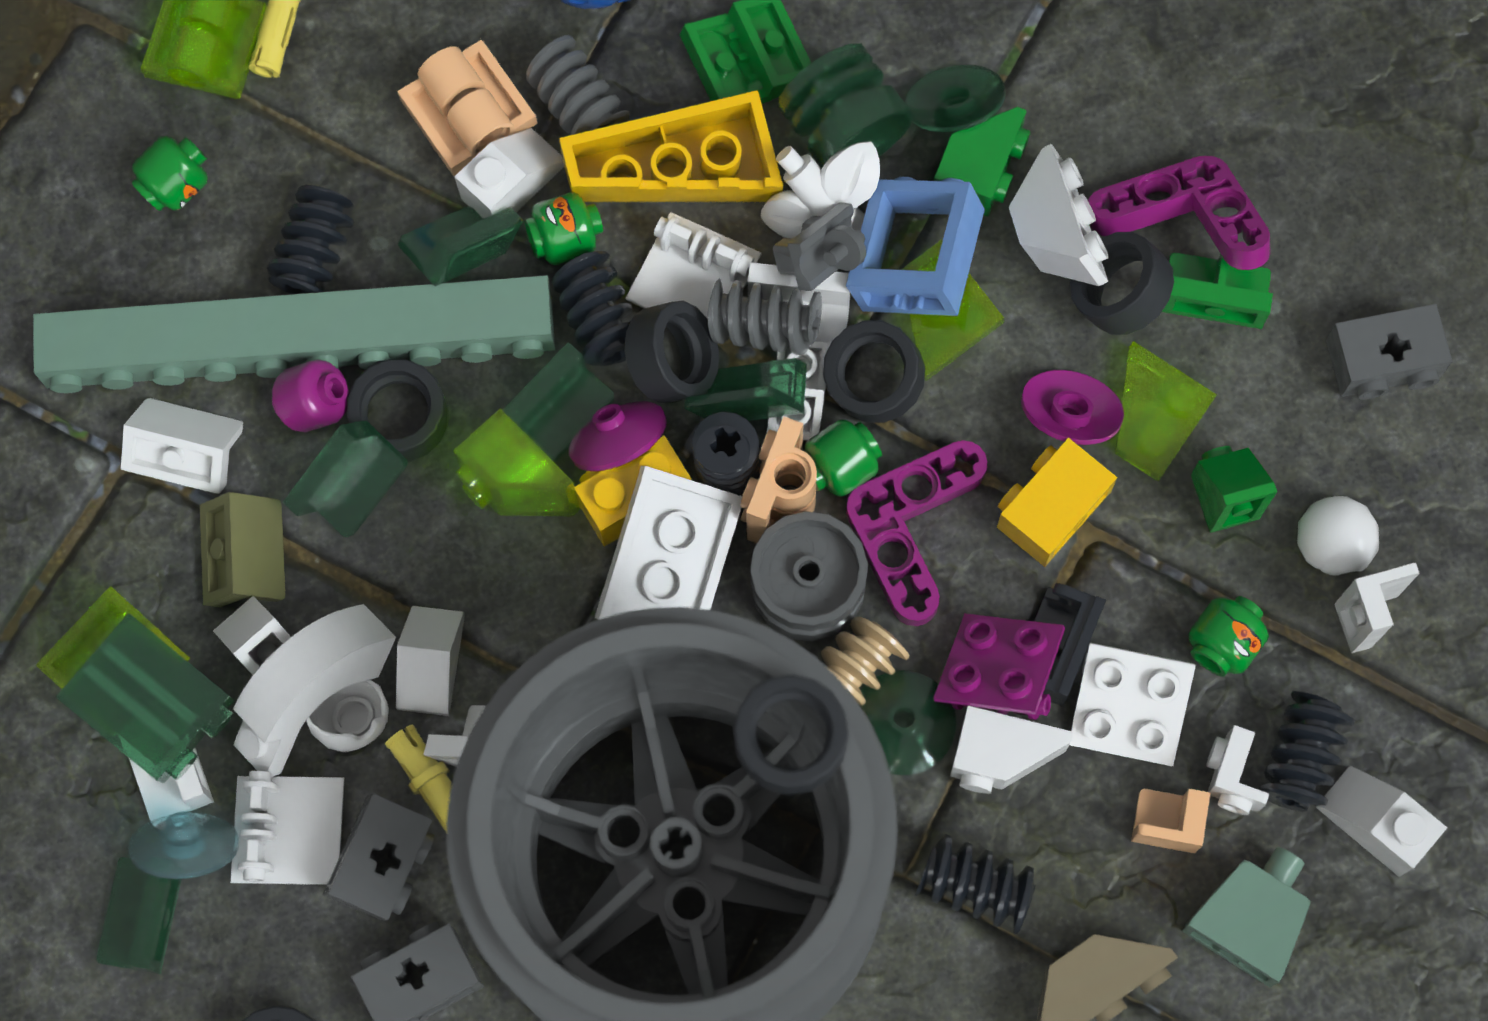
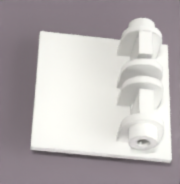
(688, 263)
(1131, 704)
(287, 829)

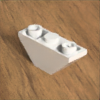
(1055, 221)

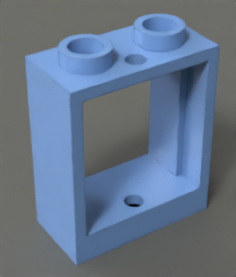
(910, 290)

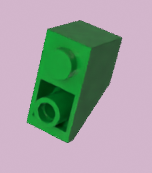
(984, 154)

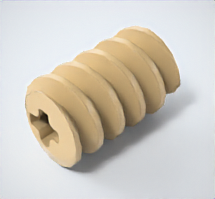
(862, 656)

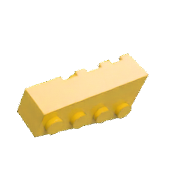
(678, 156)

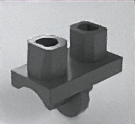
(821, 248)

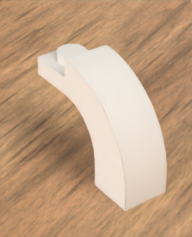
(301, 675)

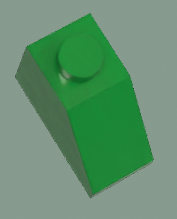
(1231, 487)

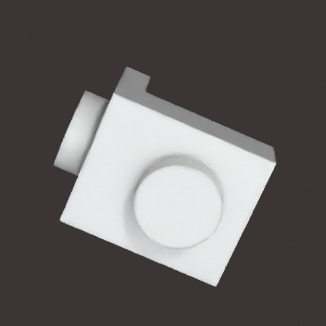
(1228, 760)

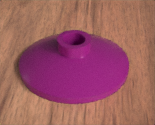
(1072, 407)
(617, 435)

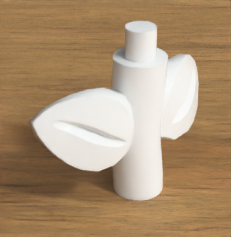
(845, 178)

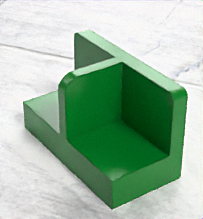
(1219, 292)

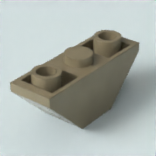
(1097, 977)

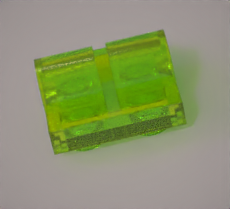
(204, 44)

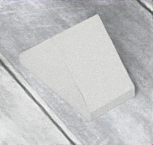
(428, 660)

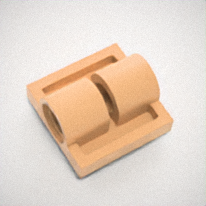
(465, 103)
(781, 465)

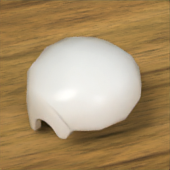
(1338, 535)
(350, 717)

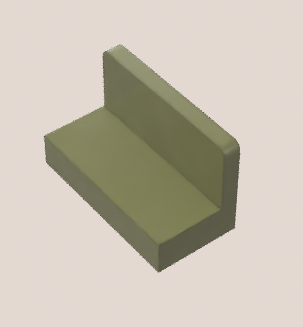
(241, 549)

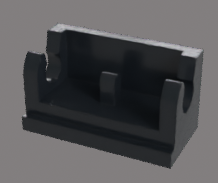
(1079, 615)

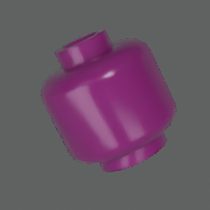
(310, 396)

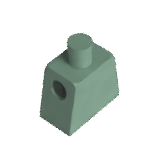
(1254, 917)

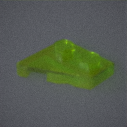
(948, 337)
(1159, 411)

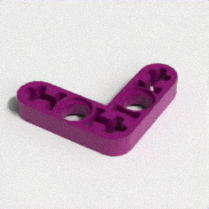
(1198, 195)
(891, 524)

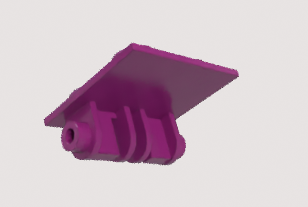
(1000, 665)

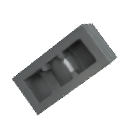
(1410, 334)
(377, 826)
(447, 982)

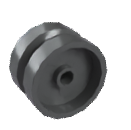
(804, 545)

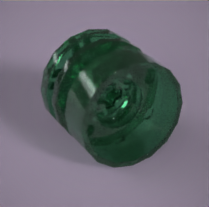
(843, 103)

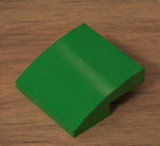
(746, 50)

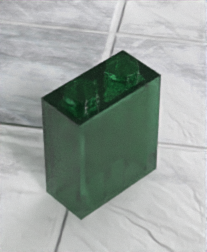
(147, 700)

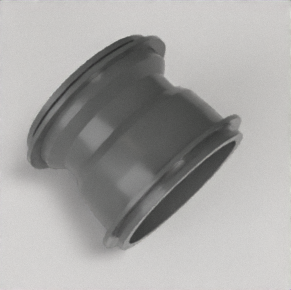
(638, 674)

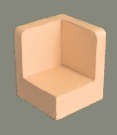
(1171, 819)

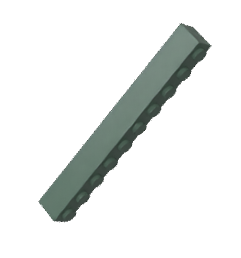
(287, 330)

